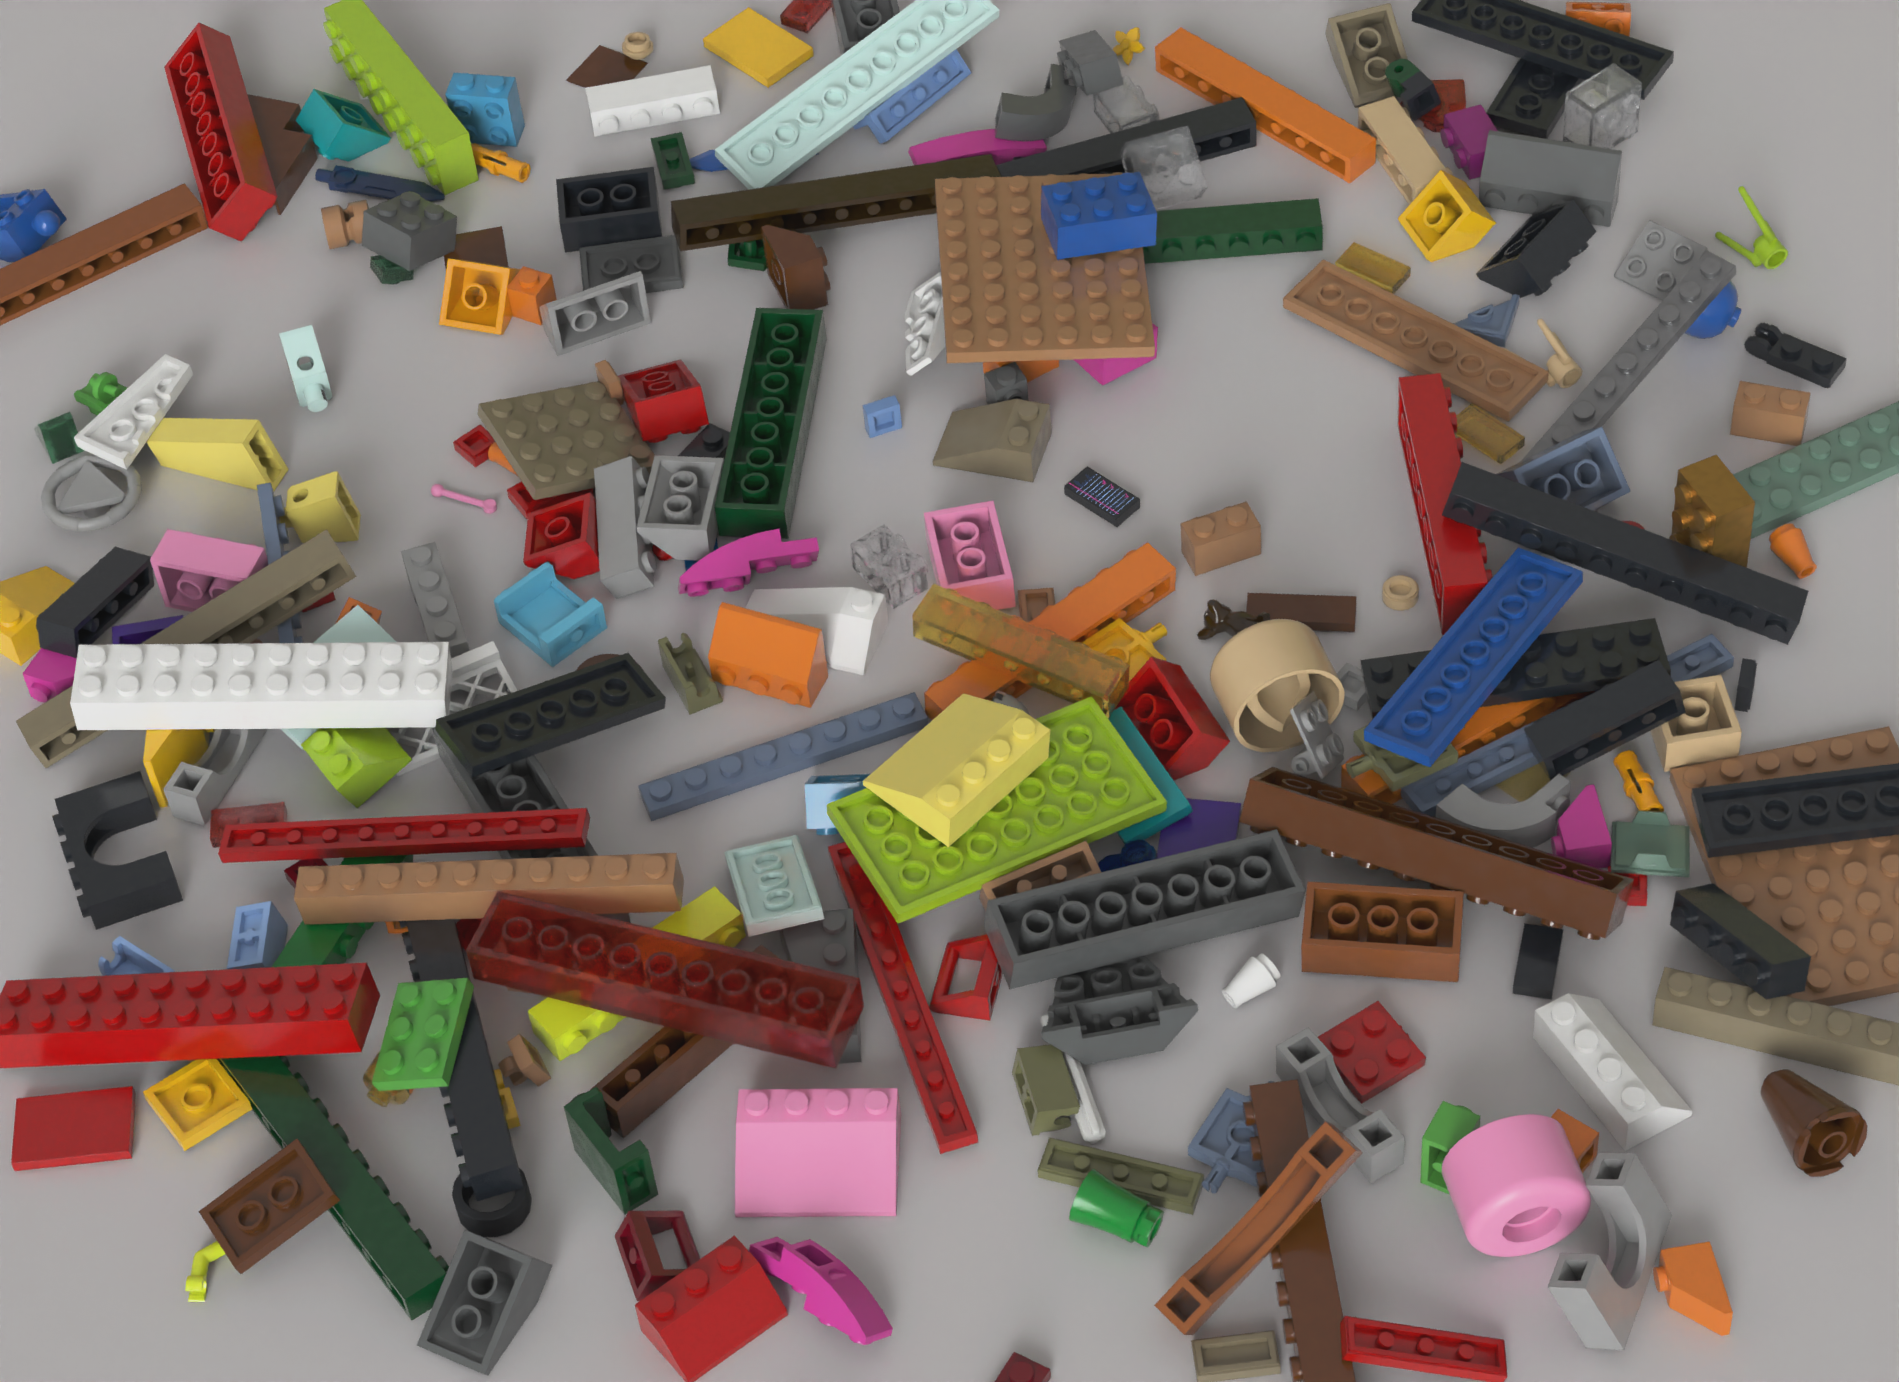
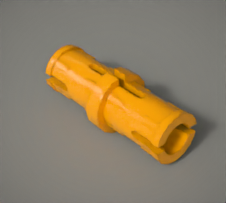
(514, 168)
(1630, 769)

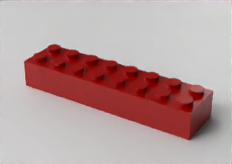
(220, 132)
(1432, 463)

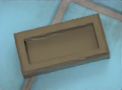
(1236, 1356)

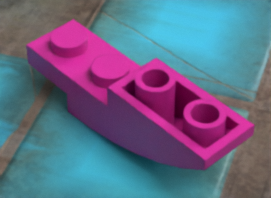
(732, 563)
(830, 1286)

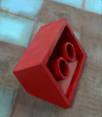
(1173, 718)
(710, 1310)

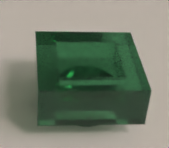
(388, 271)

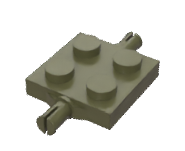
(1393, 768)

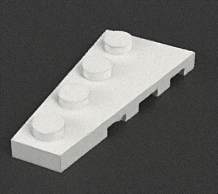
(134, 415)

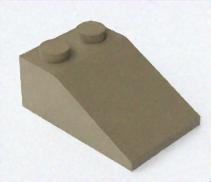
(1362, 49)
(997, 439)

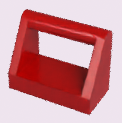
(971, 1003)

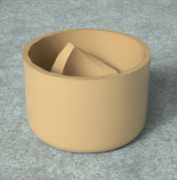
(1265, 675)

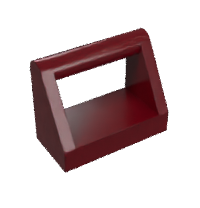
(640, 1252)

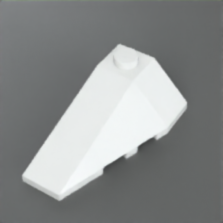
(926, 324)
(848, 616)

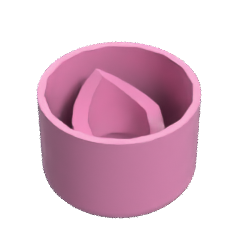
(1516, 1185)

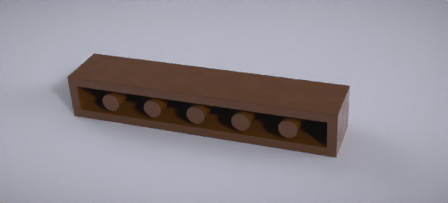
(657, 1073)

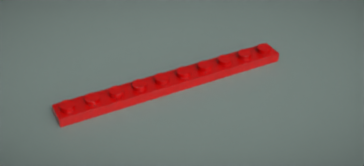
(405, 835)
(905, 1006)

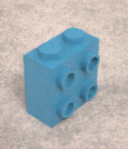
(487, 107)

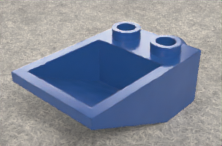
(27, 222)

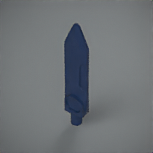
(371, 184)

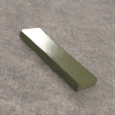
(1152, 1181)

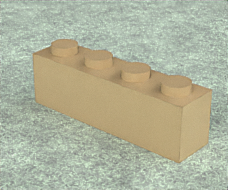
(1400, 146)

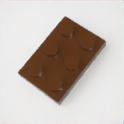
(269, 1206)

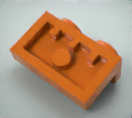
(1602, 14)

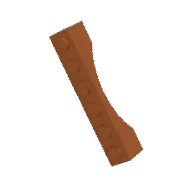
(1260, 1230)

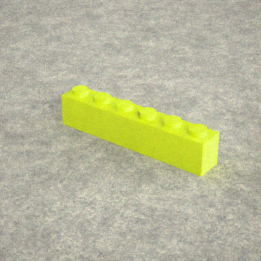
(569, 1026)

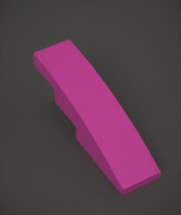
(974, 144)

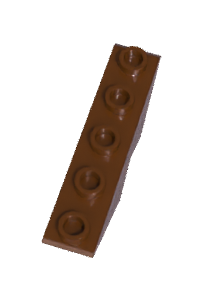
(286, 148)

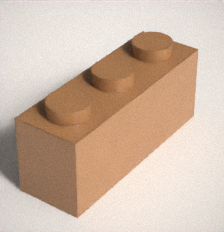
(1057, 868)

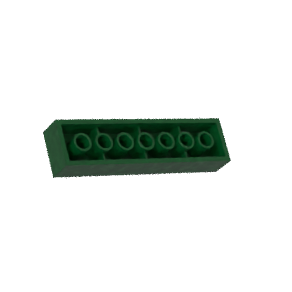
(771, 422)

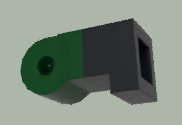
(1412, 87)

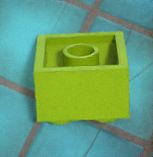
(356, 759)

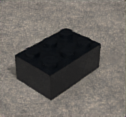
(608, 208)

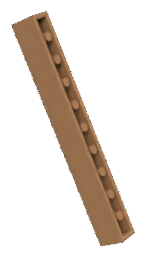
(468, 887)

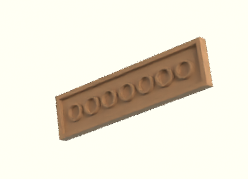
(1416, 339)

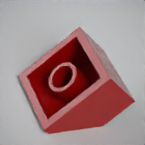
(564, 537)

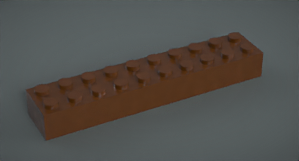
(1437, 853)

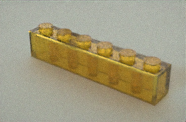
(1019, 649)

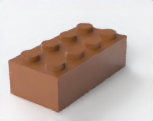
(1382, 931)

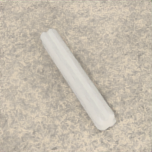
(1088, 1115)

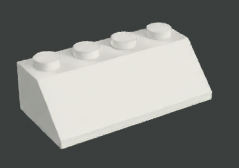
(1607, 1069)

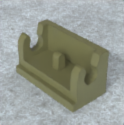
(688, 675)
(1044, 1088)

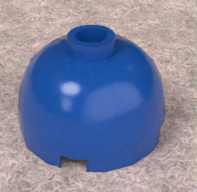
(1717, 315)

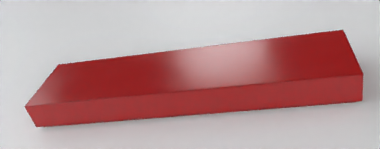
(1423, 1349)

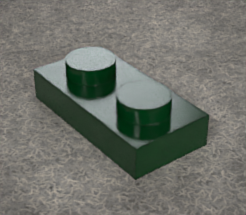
(672, 161)

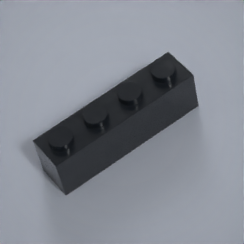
(95, 601)
(1605, 720)
(1740, 941)

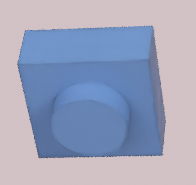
(882, 416)

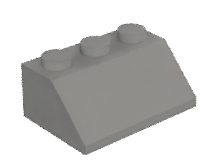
(596, 313)
(680, 505)

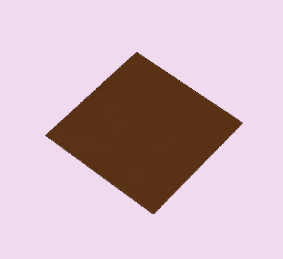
(605, 67)
(480, 246)

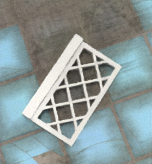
(466, 669)

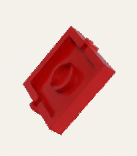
(1372, 1052)

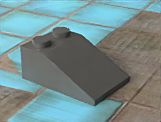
(860, 18)
(483, 1302)

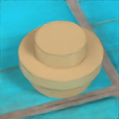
(637, 45)

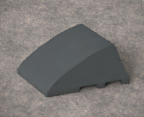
(1116, 1012)

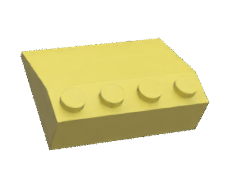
(961, 765)

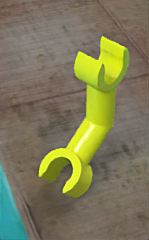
(197, 1281)

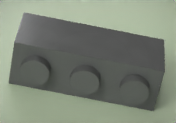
(1090, 62)

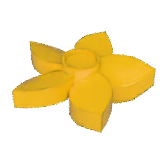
(1128, 44)

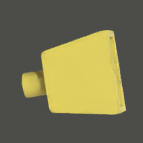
(321, 506)

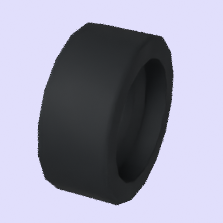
(496, 1222)

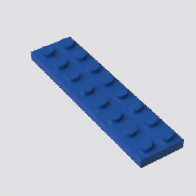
(1473, 657)

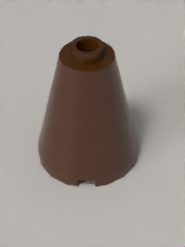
(1812, 1123)

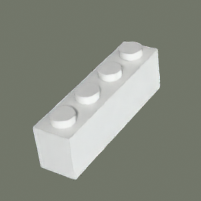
(652, 100)

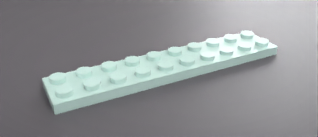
(851, 88)

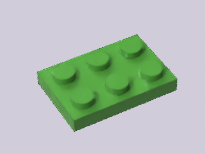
(423, 1034)

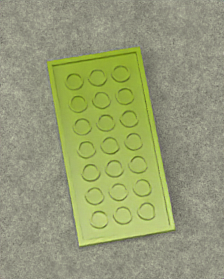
(1075, 796)

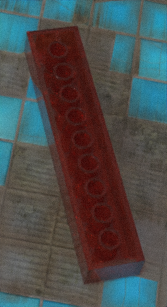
(666, 979)

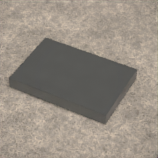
(655, 258)

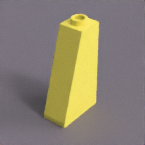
(219, 449)

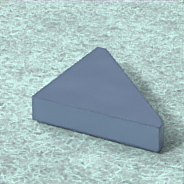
(1492, 322)

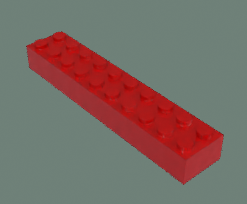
(187, 1015)

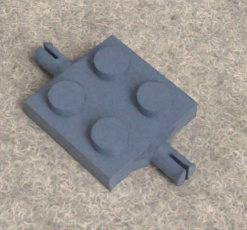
(1225, 1143)

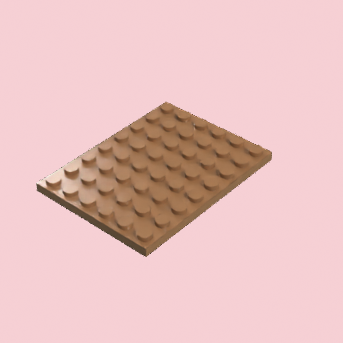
(1012, 295)
(1823, 897)

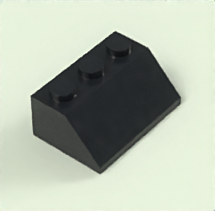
(1539, 251)

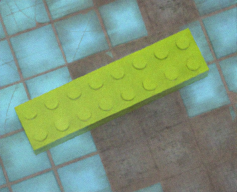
(400, 95)

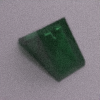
(58, 437)

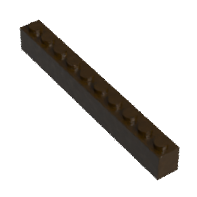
(818, 203)

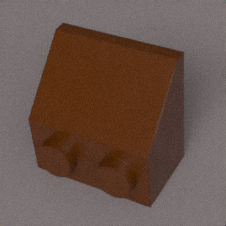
(796, 268)

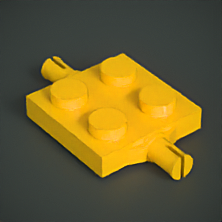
(1128, 643)

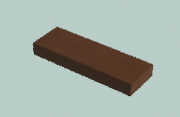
(1315, 611)

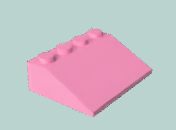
(817, 1152)

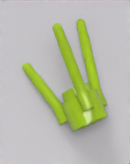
(1767, 247)

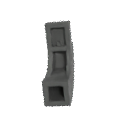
(1036, 116)

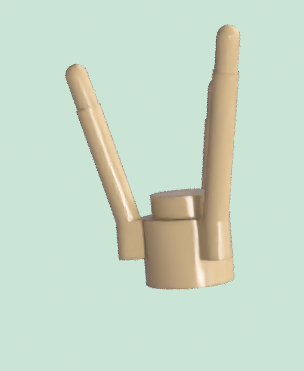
(1561, 366)

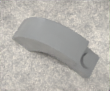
(1522, 822)

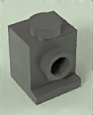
(1005, 384)

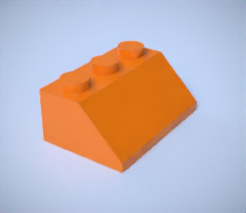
(767, 655)

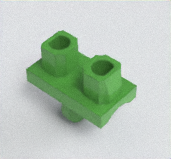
(99, 392)

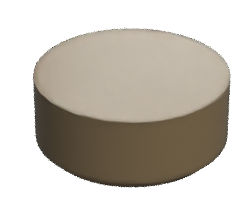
(1400, 592)

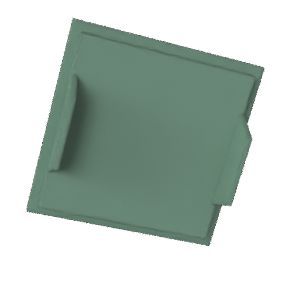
(1650, 846)

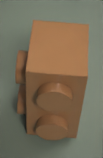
(1770, 413)
(1220, 538)

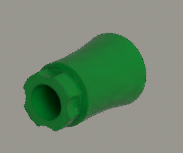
(1115, 1210)

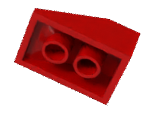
(664, 401)

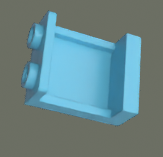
(549, 615)

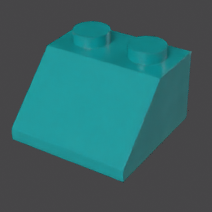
(340, 126)

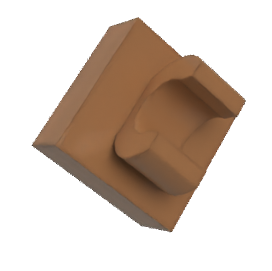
(524, 1063)

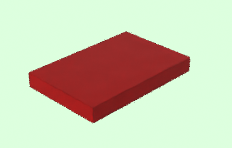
(73, 1128)

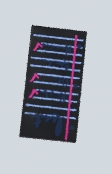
(1102, 496)

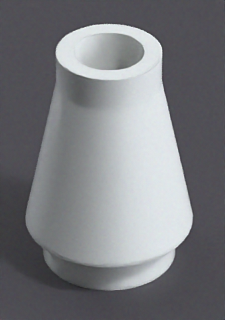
(1251, 980)

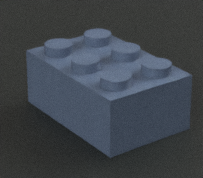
(1575, 470)

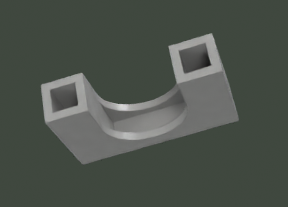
(1602, 1298)

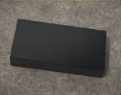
(1537, 961)

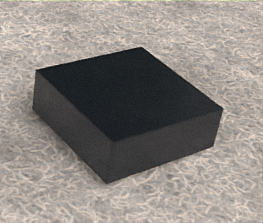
(1745, 685)

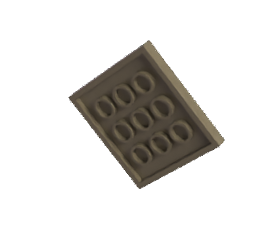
(562, 436)

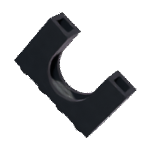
(113, 891)

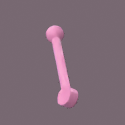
(489, 505)

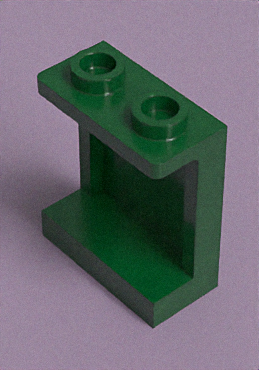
(623, 1174)

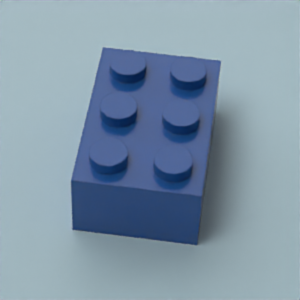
(1098, 215)

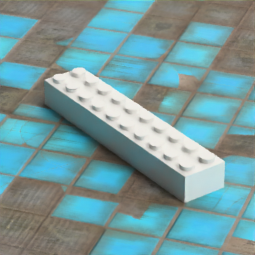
(261, 685)

